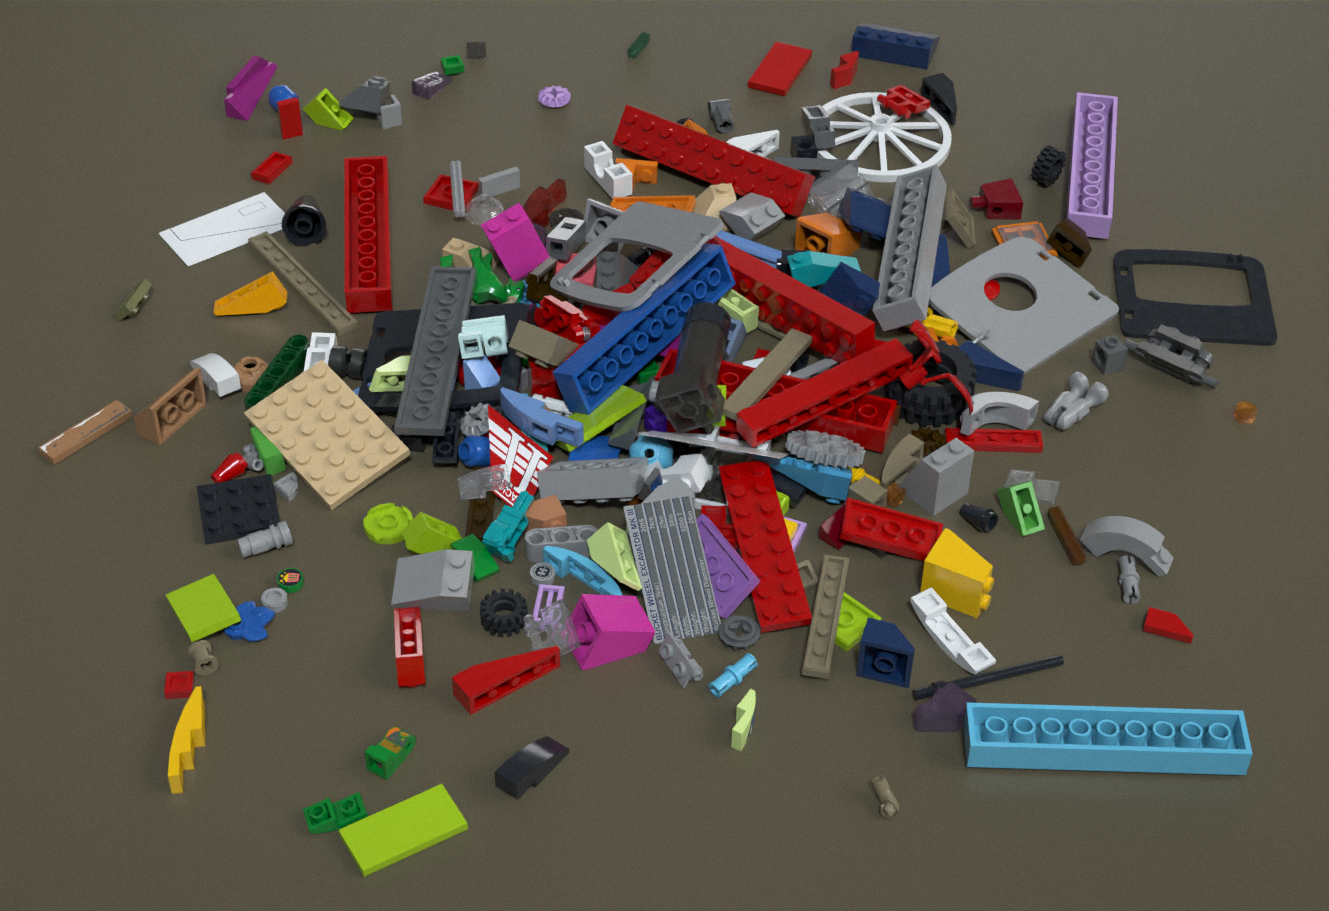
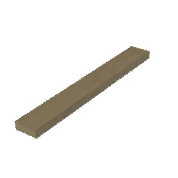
(303, 284)

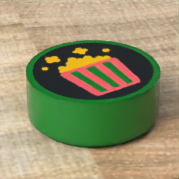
(290, 580)

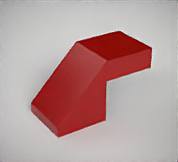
(845, 72)

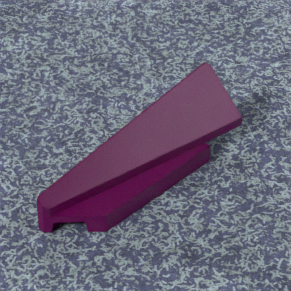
(248, 87)

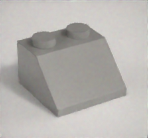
(752, 216)

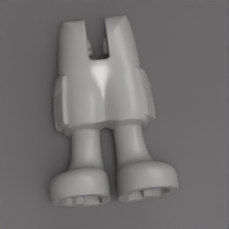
(1070, 406)

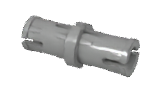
(1129, 579)

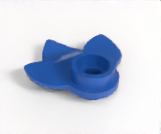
(251, 623)

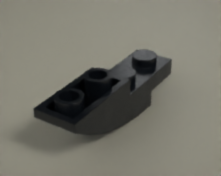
(446, 447)

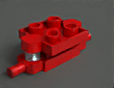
(565, 320)

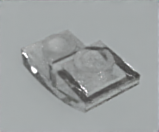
(477, 482)
(1045, 490)

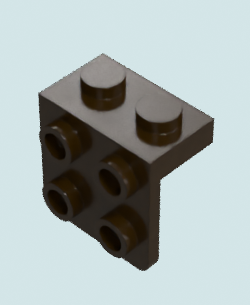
(539, 282)

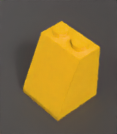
(958, 575)

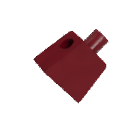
(998, 200)

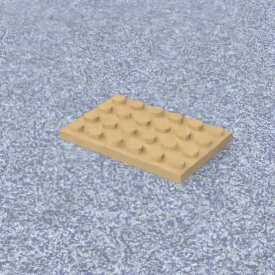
(327, 434)

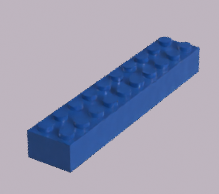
(641, 333)

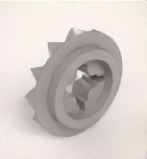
(470, 426)

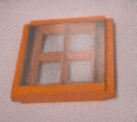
(1029, 230)

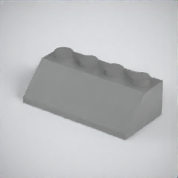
(593, 479)

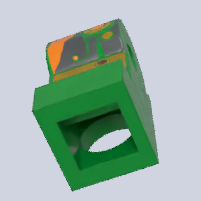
(389, 752)

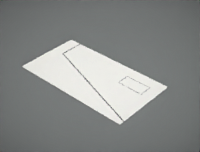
(224, 229)

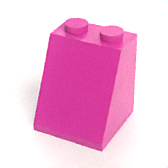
(515, 242)
(609, 629)

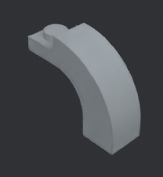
(999, 408)
(1128, 535)

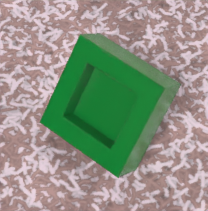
(452, 65)

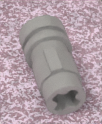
(264, 540)

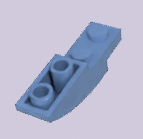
(544, 425)

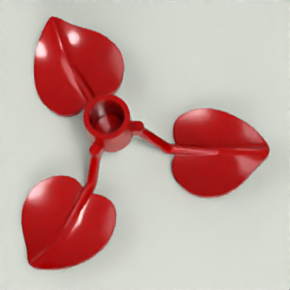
(916, 372)

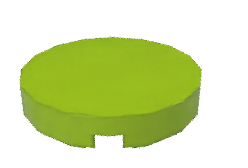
(386, 523)

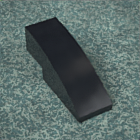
(529, 766)

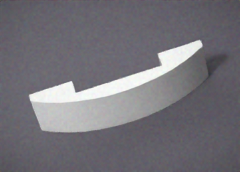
(948, 634)

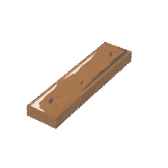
(85, 432)

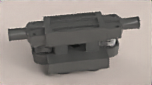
(1175, 355)

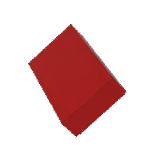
(289, 118)
(271, 167)

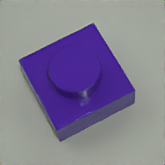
(655, 420)

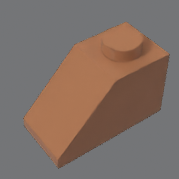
(546, 514)

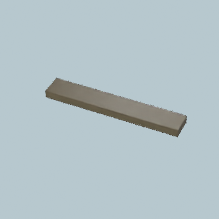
(767, 373)
(825, 617)

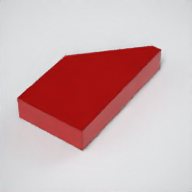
(1167, 625)

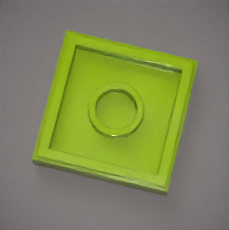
(852, 622)

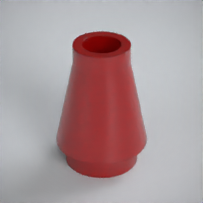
(230, 468)

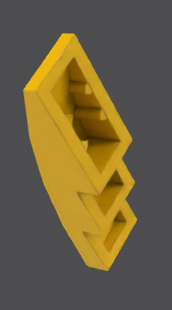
(187, 735)

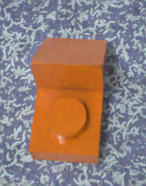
(641, 170)

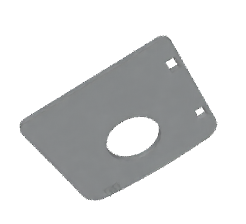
(1029, 336)

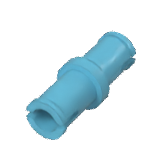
(733, 675)

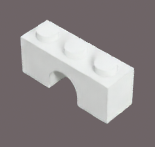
(612, 178)
(690, 468)

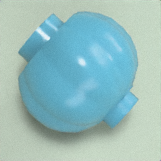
(662, 450)

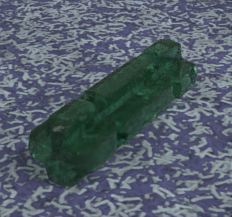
(638, 45)

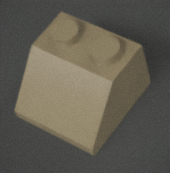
(541, 344)

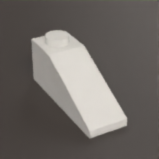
(758, 143)

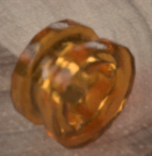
(1245, 412)
(895, 494)

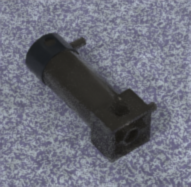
(691, 393)

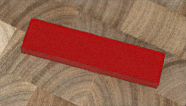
(999, 440)

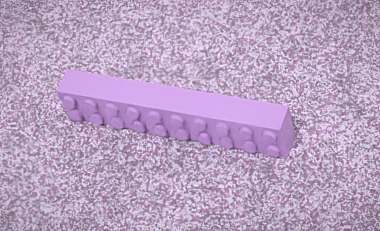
(1092, 164)

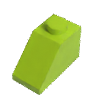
(325, 111)
(429, 534)

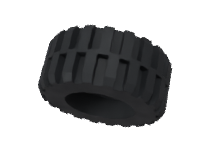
(935, 404)

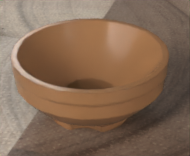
(249, 376)

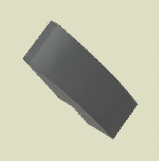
(818, 124)

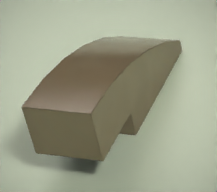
(902, 460)

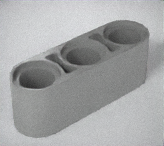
(567, 537)

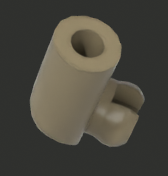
(889, 804)

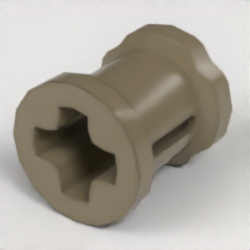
(204, 661)

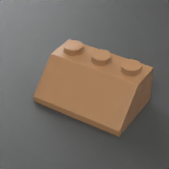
(172, 408)

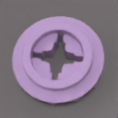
(547, 98)

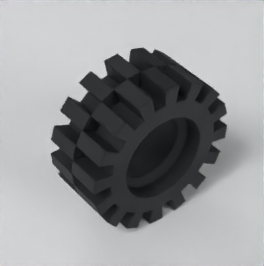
(1048, 165)
(506, 623)

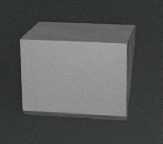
(598, 218)

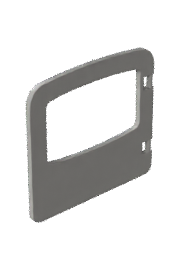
(643, 225)

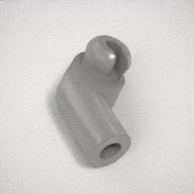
(252, 457)

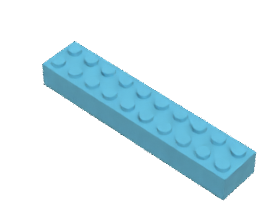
(1106, 738)

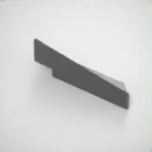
(627, 428)

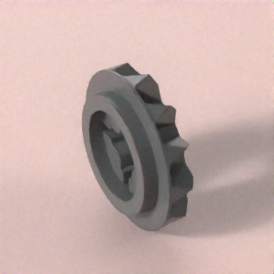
(731, 626)

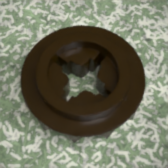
(936, 442)

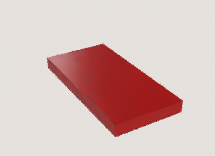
(780, 68)
(889, 529)

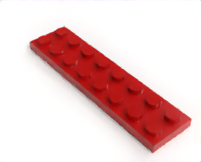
(765, 545)

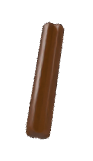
(1066, 535)

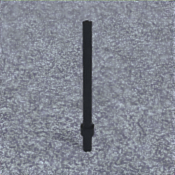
(991, 676)

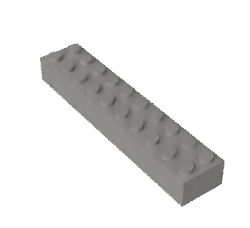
(910, 248)

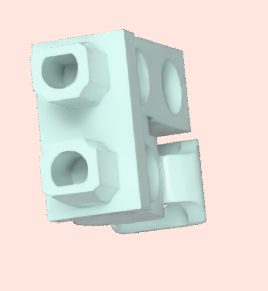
(480, 334)

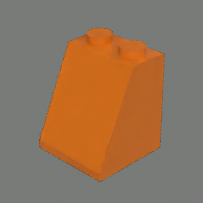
(826, 235)

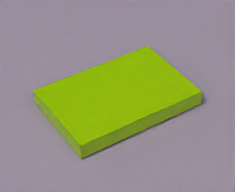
(203, 607)

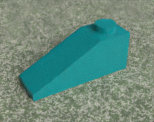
(816, 267)

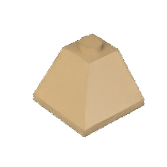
(715, 199)
(459, 251)

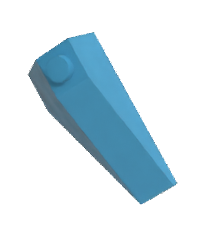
(822, 479)

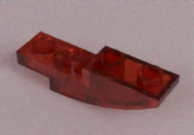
(543, 202)

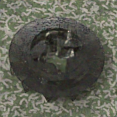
(558, 215)

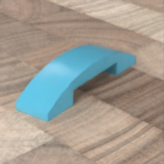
(582, 568)

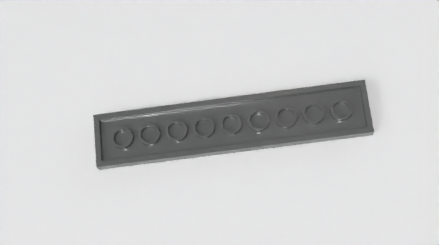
(435, 352)

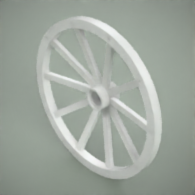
(883, 128)

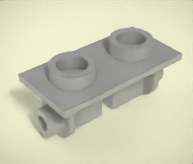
(678, 660)

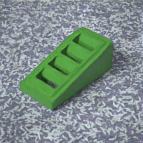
(270, 455)

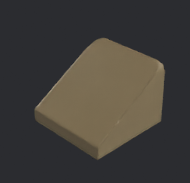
(807, 574)

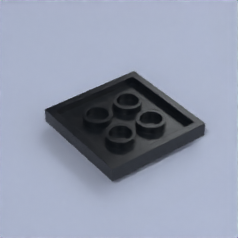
(237, 508)

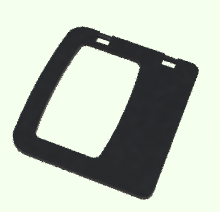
(1209, 323)
(399, 336)

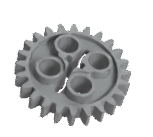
(825, 448)

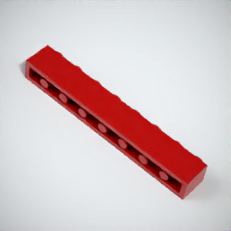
(823, 393)

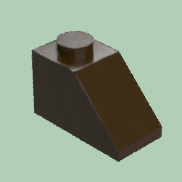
(1070, 242)

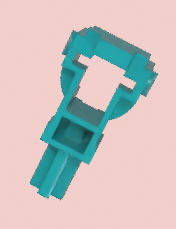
(507, 528)

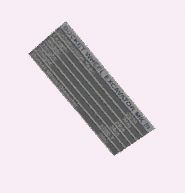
(672, 568)

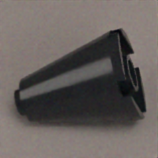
(304, 221)

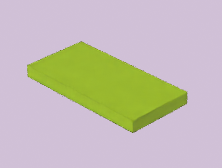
(610, 411)
(403, 830)

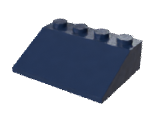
(894, 45)

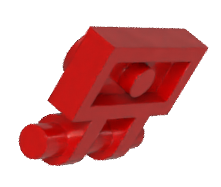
(903, 101)

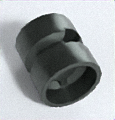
(347, 362)

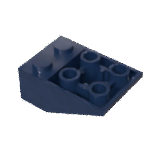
(865, 213)

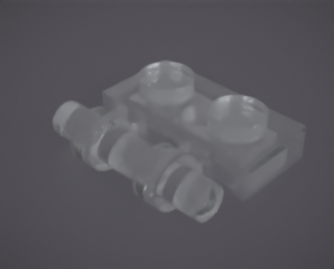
(558, 627)

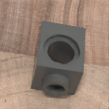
(1109, 355)

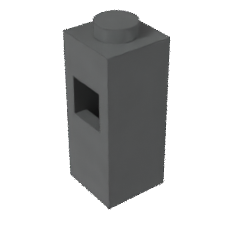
(566, 238)

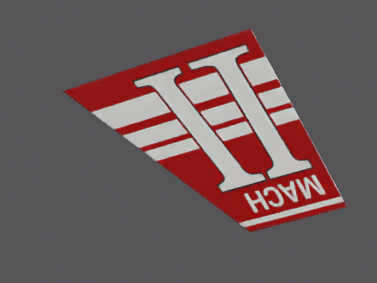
(519, 452)

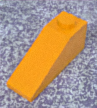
(256, 297)

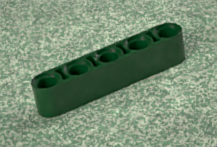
(282, 369)

